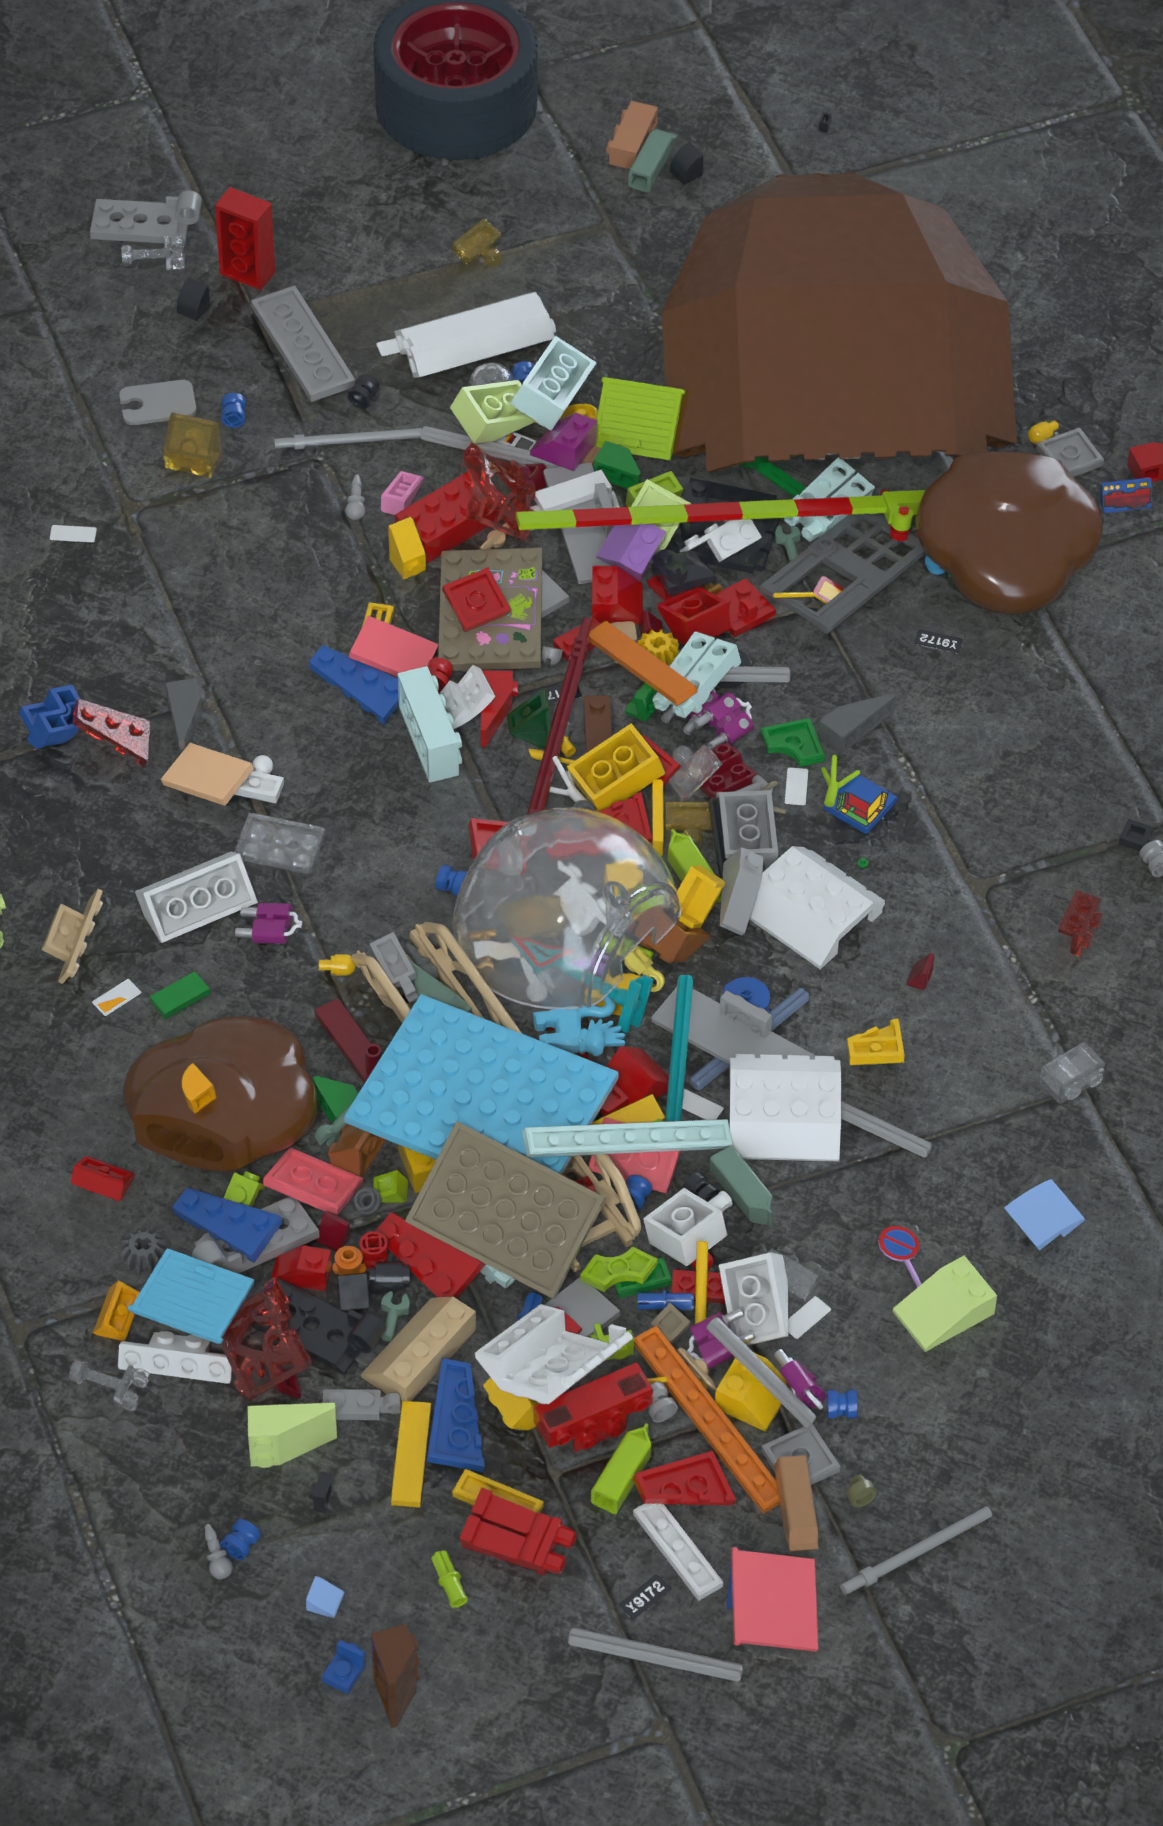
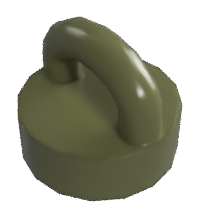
(860, 1491)

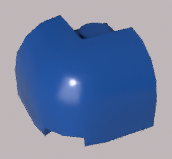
(51, 720)

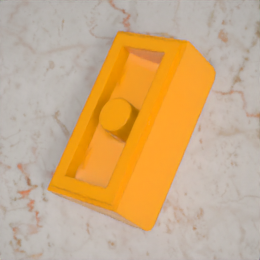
(115, 1317)

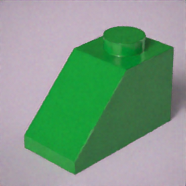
(617, 465)
(334, 1096)

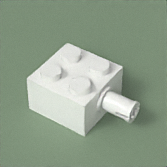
(684, 1221)

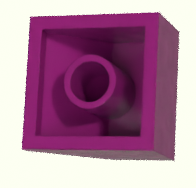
(567, 442)

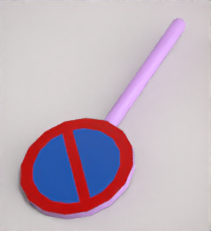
(900, 1245)

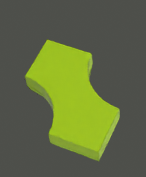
(607, 1271)

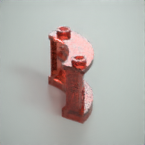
(513, 474)
(287, 1352)

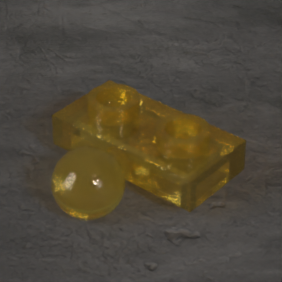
(478, 241)
(688, 817)

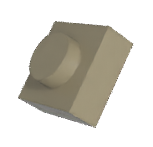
(671, 1323)

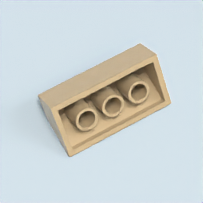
(420, 1346)

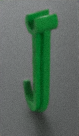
(775, 475)

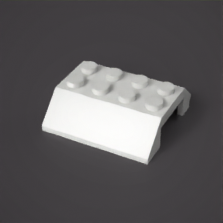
(811, 904)
(785, 1107)
(541, 1358)

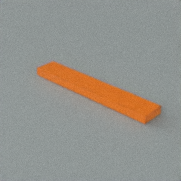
(642, 663)

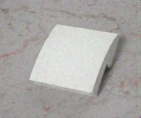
(468, 696)

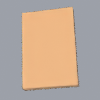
(207, 774)

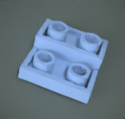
(1044, 1213)

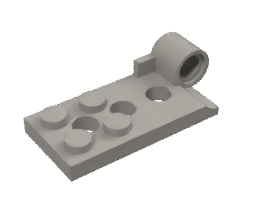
(177, 211)
(299, 1232)

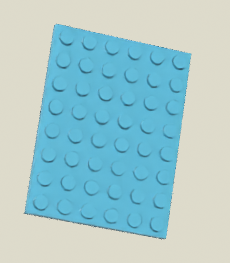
(477, 1073)

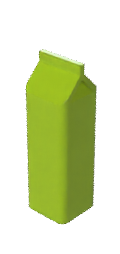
(684, 854)
(618, 1474)

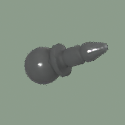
(423, 963)

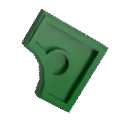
(796, 740)

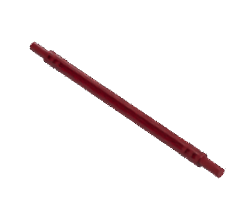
(561, 718)

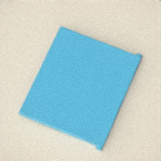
(192, 1296)

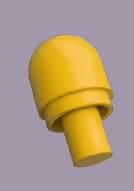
(1042, 431)
(339, 965)

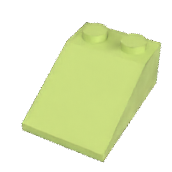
(487, 411)
(946, 1304)
(288, 1431)

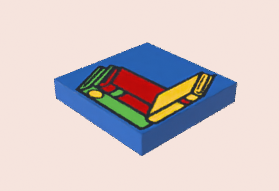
(861, 803)

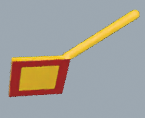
(824, 591)

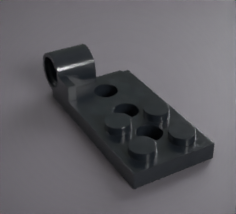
(358, 1331)

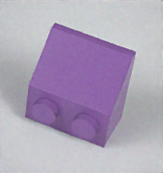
(632, 547)

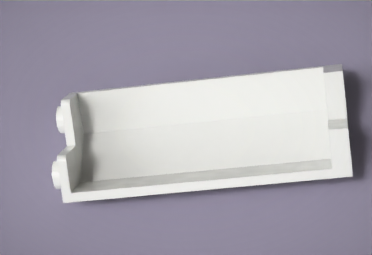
(475, 334)

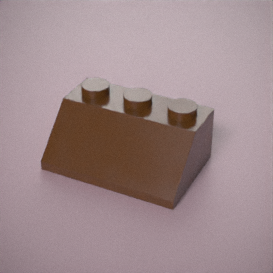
(395, 1669)

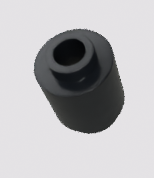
(390, 1276)

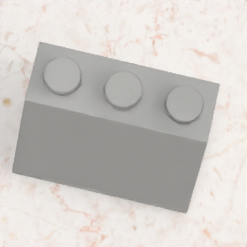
(749, 824)

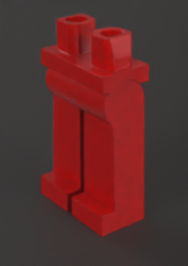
(516, 1534)

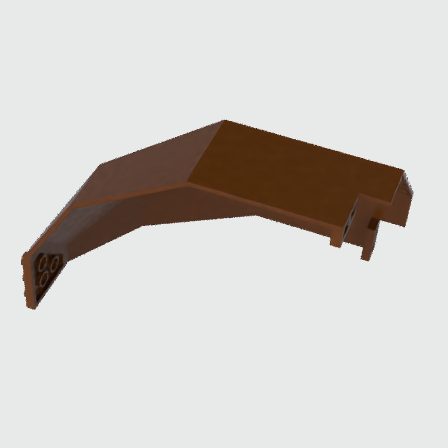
(836, 328)

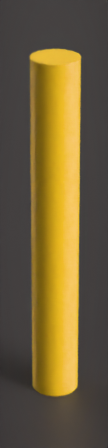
(701, 1281)

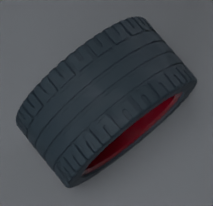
(456, 76)

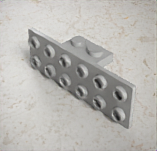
(583, 542)
(728, 1027)

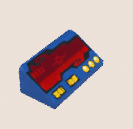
(1126, 495)

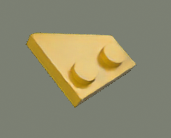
(877, 1046)

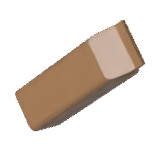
(796, 1503)

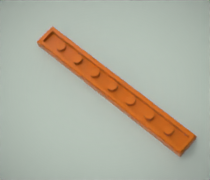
(709, 1418)

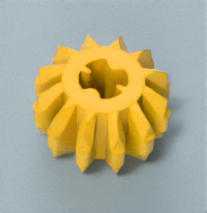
(660, 645)

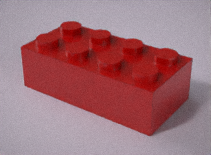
(245, 238)
(442, 517)

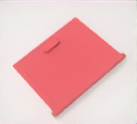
(774, 1600)

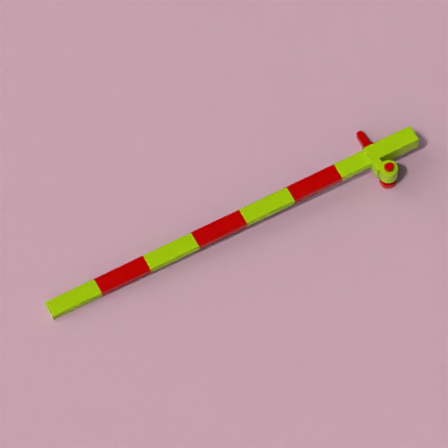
(896, 506)

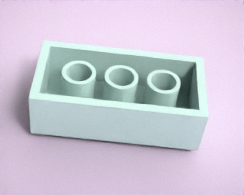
(553, 383)
(429, 724)

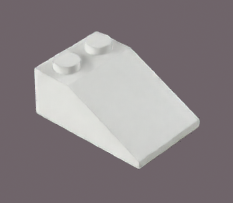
(761, 1291)

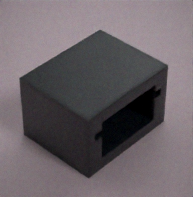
(825, 122)

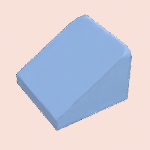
(324, 1598)

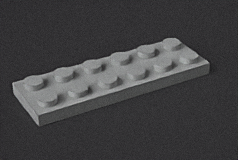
(303, 343)

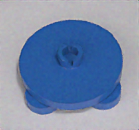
(751, 990)

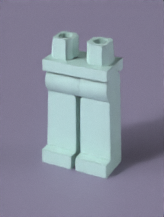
(830, 485)
(703, 668)

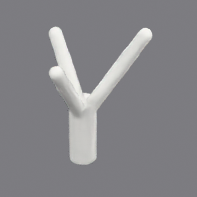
(571, 791)

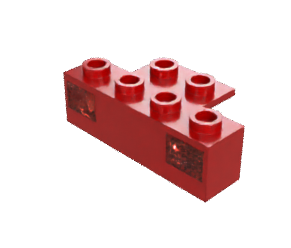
(594, 1409)

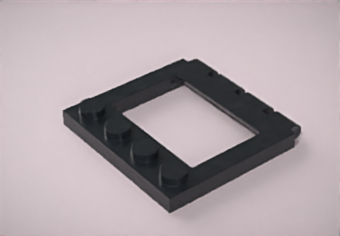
(754, 555)

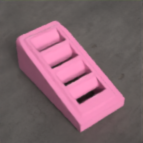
(400, 495)

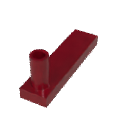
(349, 1038)

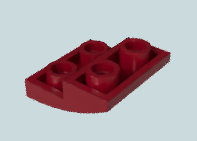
(732, 773)

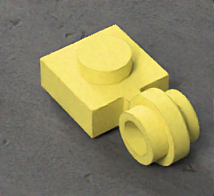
(640, 963)

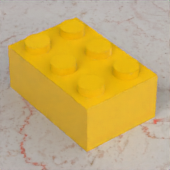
(616, 768)

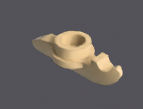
(495, 539)
(698, 1367)

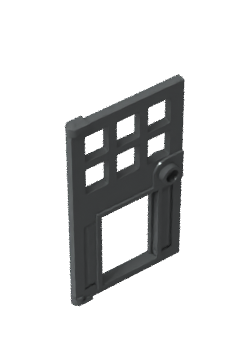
(866, 577)

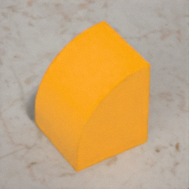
(197, 1089)

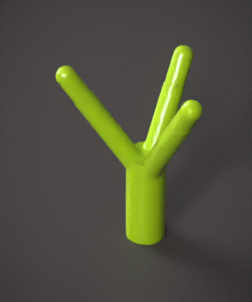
(833, 785)

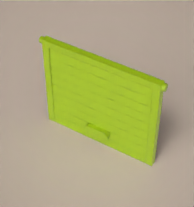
(639, 417)

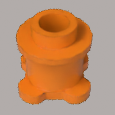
(348, 1261)

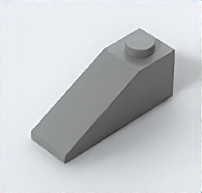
(742, 878)

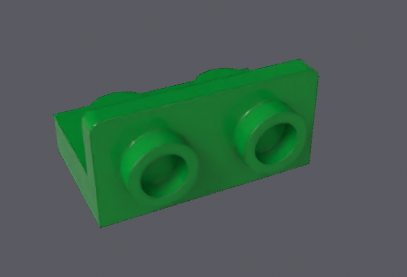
(642, 704)

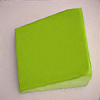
(392, 1187)

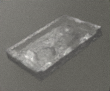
(280, 843)

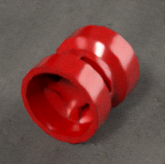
(442, 670)
(373, 1248)

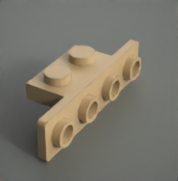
(68, 933)

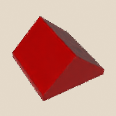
(638, 1074)

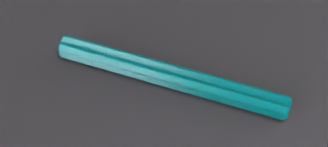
(679, 1048)

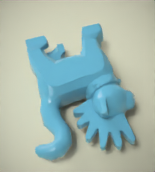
(568, 1029)

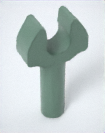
(788, 540)
(331, 1133)
(393, 1312)

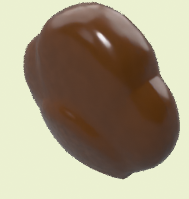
(1009, 528)
(259, 1087)

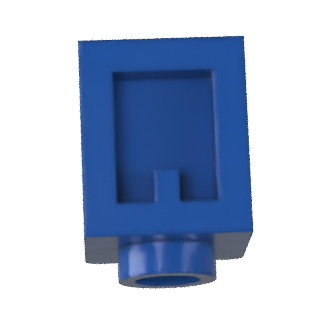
(345, 1667)

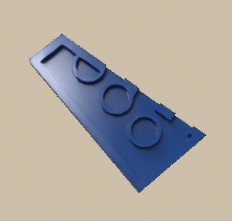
(367, 685)
(236, 1224)
(454, 1426)

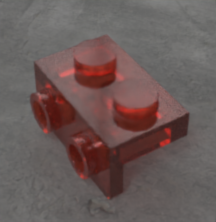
(1080, 920)

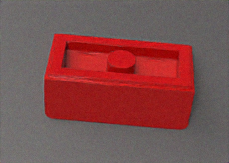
(101, 1178)

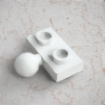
(260, 783)

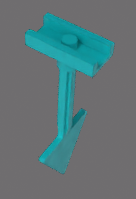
(633, 1001)

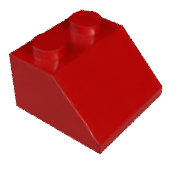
(615, 595)
(695, 612)

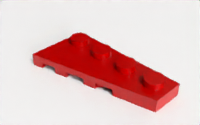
(434, 1262)

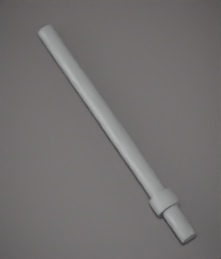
(300, 441)
(871, 1574)

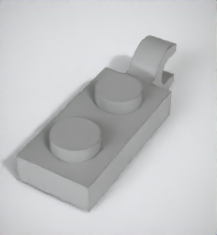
(395, 964)
(361, 1404)

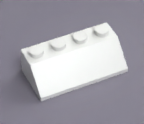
(196, 896)

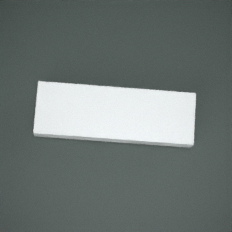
(570, 492)

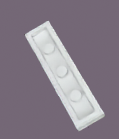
(678, 1549)

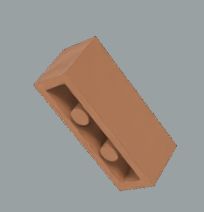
(631, 133)

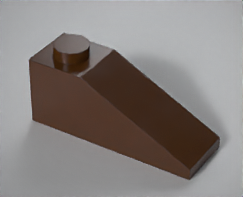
(596, 720)

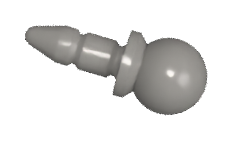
(355, 508)
(220, 1566)

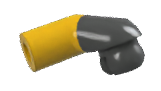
(567, 747)

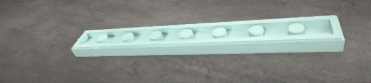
(626, 1138)

